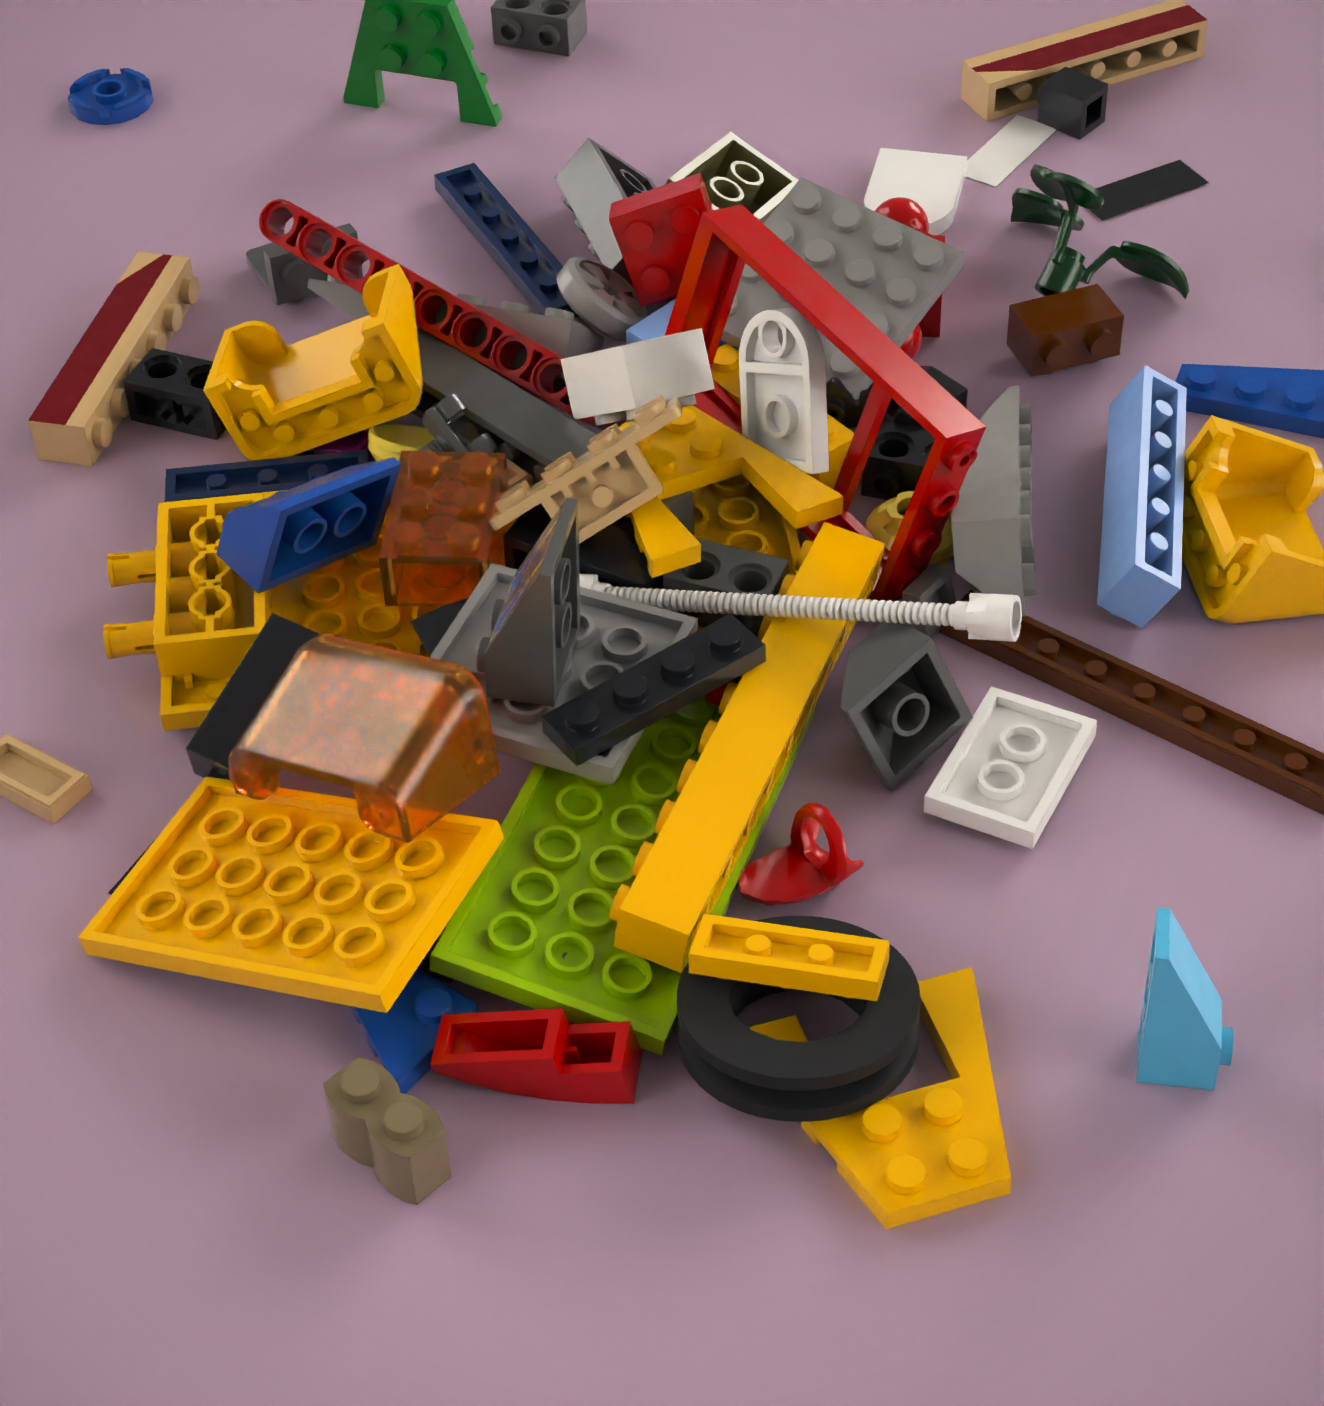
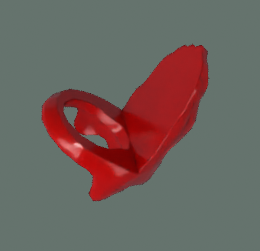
(802, 867)

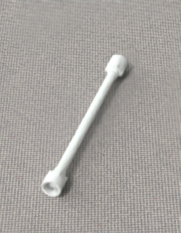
(983, 616)

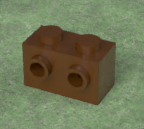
(1064, 330)

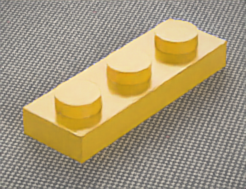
(789, 957)

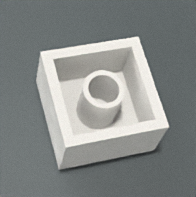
(633, 374)

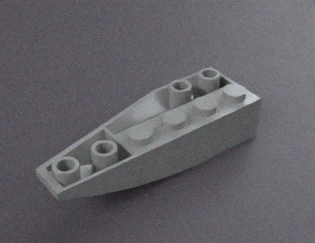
(554, 329)
(994, 505)

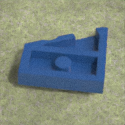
(409, 1030)

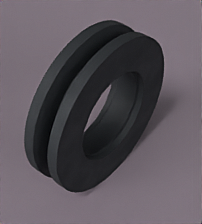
(792, 1077)

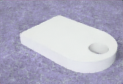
(924, 177)
(785, 389)

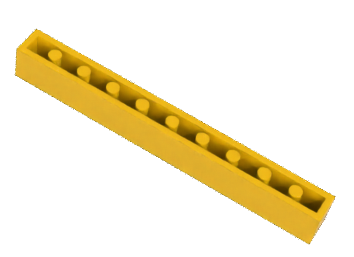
(741, 757)

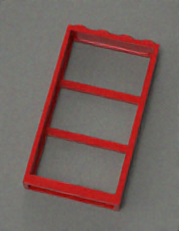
(713, 271)

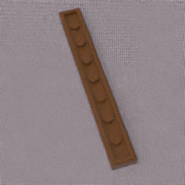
(1161, 709)

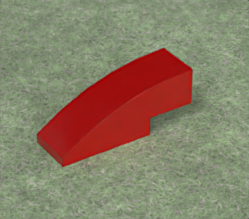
(540, 1055)

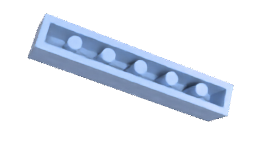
(1143, 498)

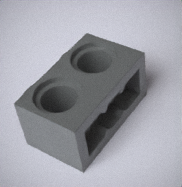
(539, 24)
(729, 570)

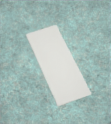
(1007, 150)

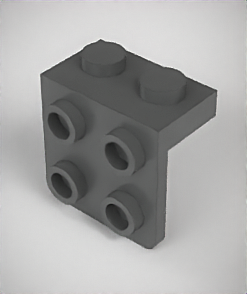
(286, 274)

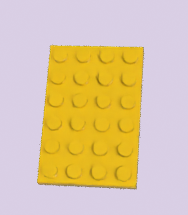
(291, 895)

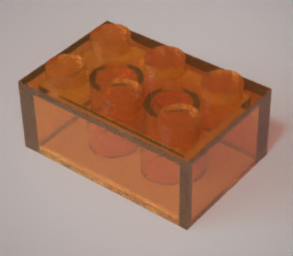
(440, 526)

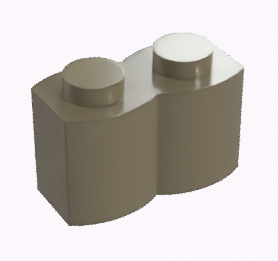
(387, 1130)

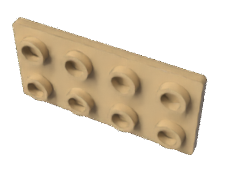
(605, 480)

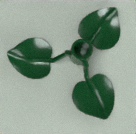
(1065, 264)

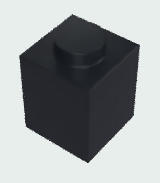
(1072, 102)

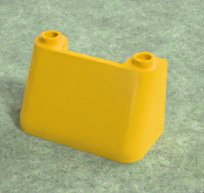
(324, 386)
(1249, 524)

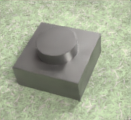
(931, 586)

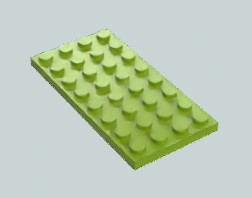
(556, 880)

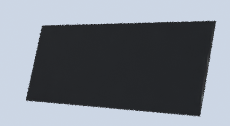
(1147, 188)

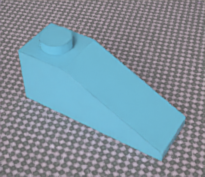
(1180, 1015)

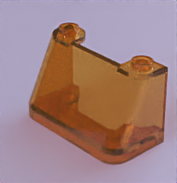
(374, 720)

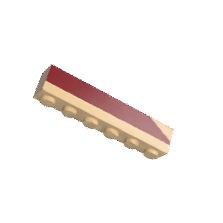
(1105, 49)
(89, 392)

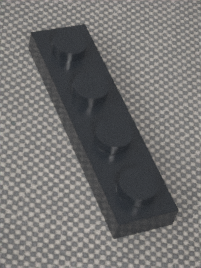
(653, 689)

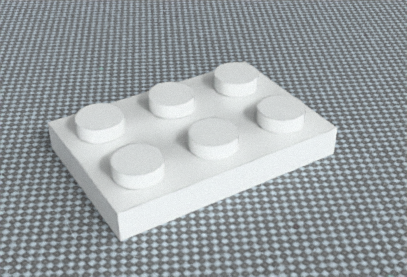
(1010, 767)

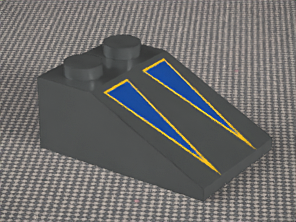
(537, 619)

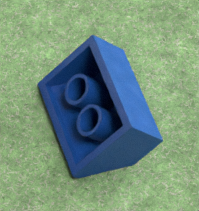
(308, 524)

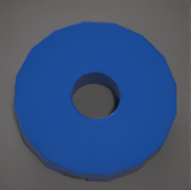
(109, 97)

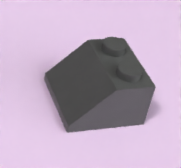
(900, 700)

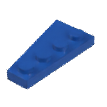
(1257, 396)

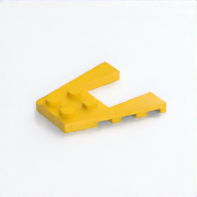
(704, 451)
(930, 1144)

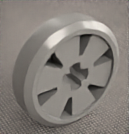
(600, 297)

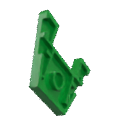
(420, 41)

